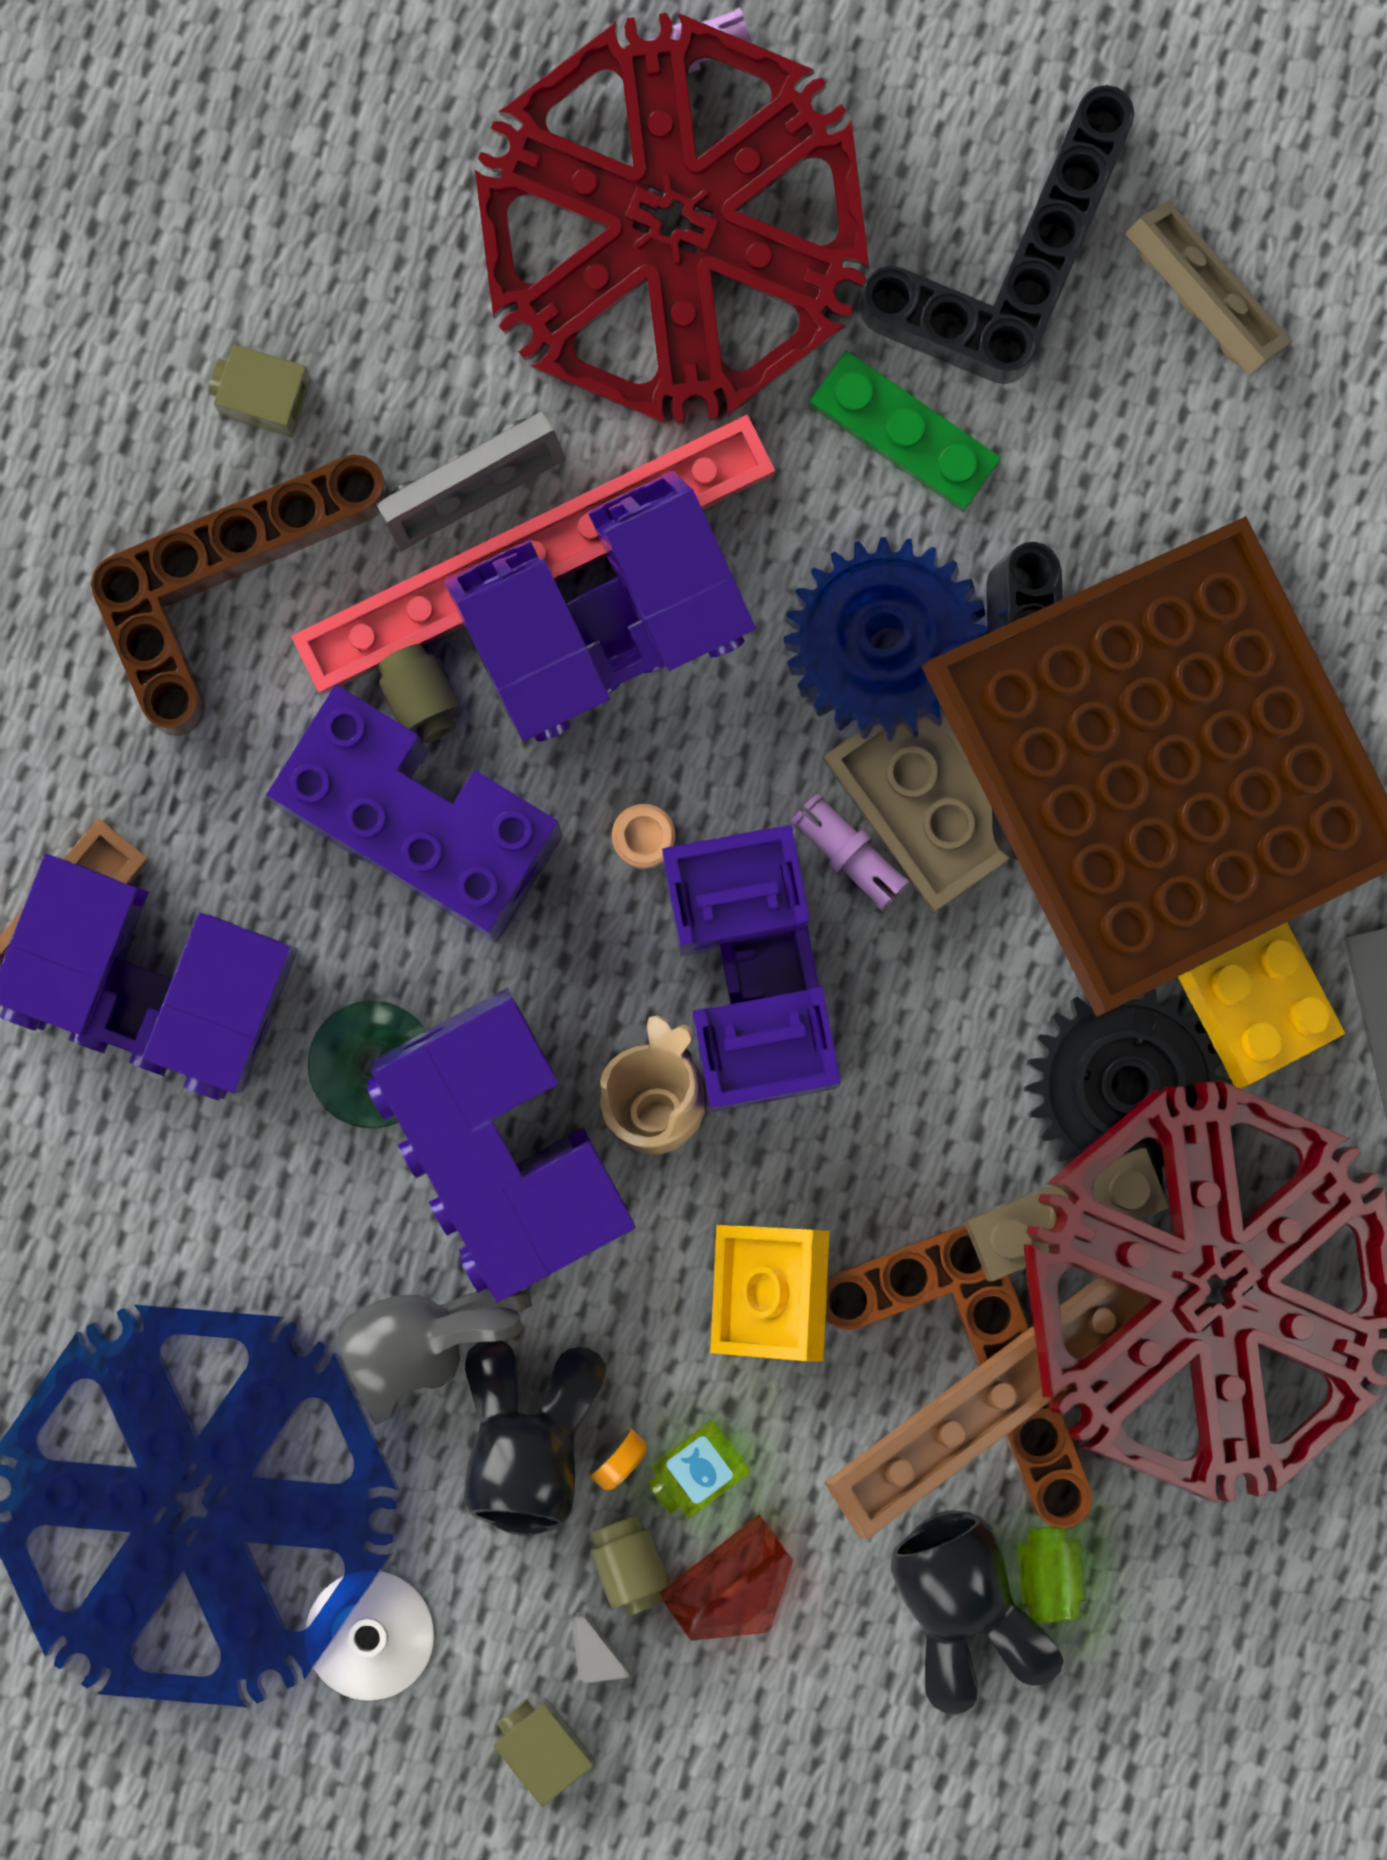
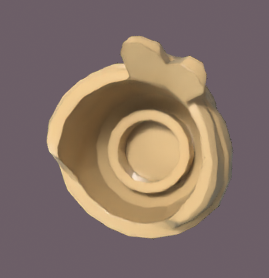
(654, 1091)

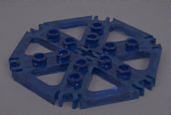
(250, 1511)

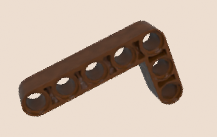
(215, 566)

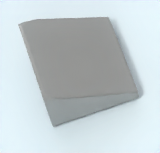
(594, 1653)

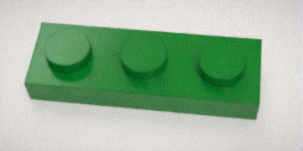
(904, 431)

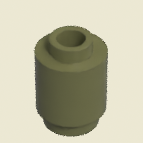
(419, 692)
(629, 1565)

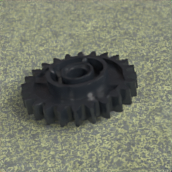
(1092, 1049)

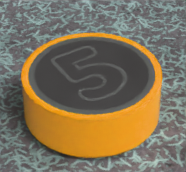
(618, 1460)

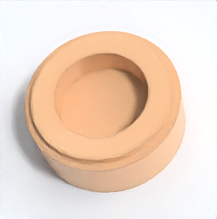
(642, 834)

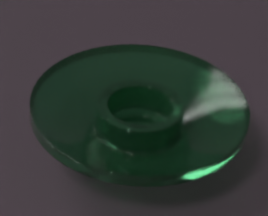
(337, 1051)

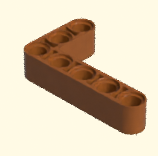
(966, 1290)

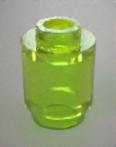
(1051, 1574)

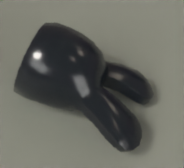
(522, 1462)
(963, 1593)

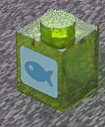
(697, 1470)

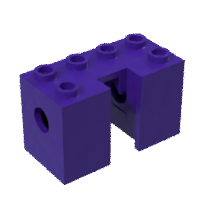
(659, 612)
(357, 791)
(752, 905)
(72, 973)
(511, 1215)

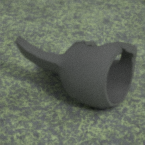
(415, 1342)

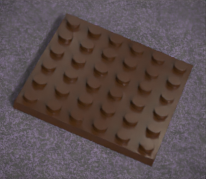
(1167, 763)

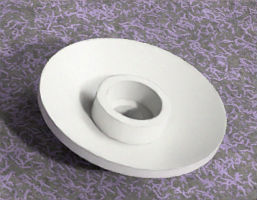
(403, 1647)

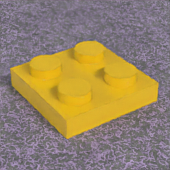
(1261, 1005)
(770, 1292)

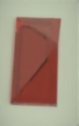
(733, 1586)

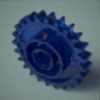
(854, 605)

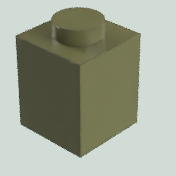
(260, 389)
(542, 1749)

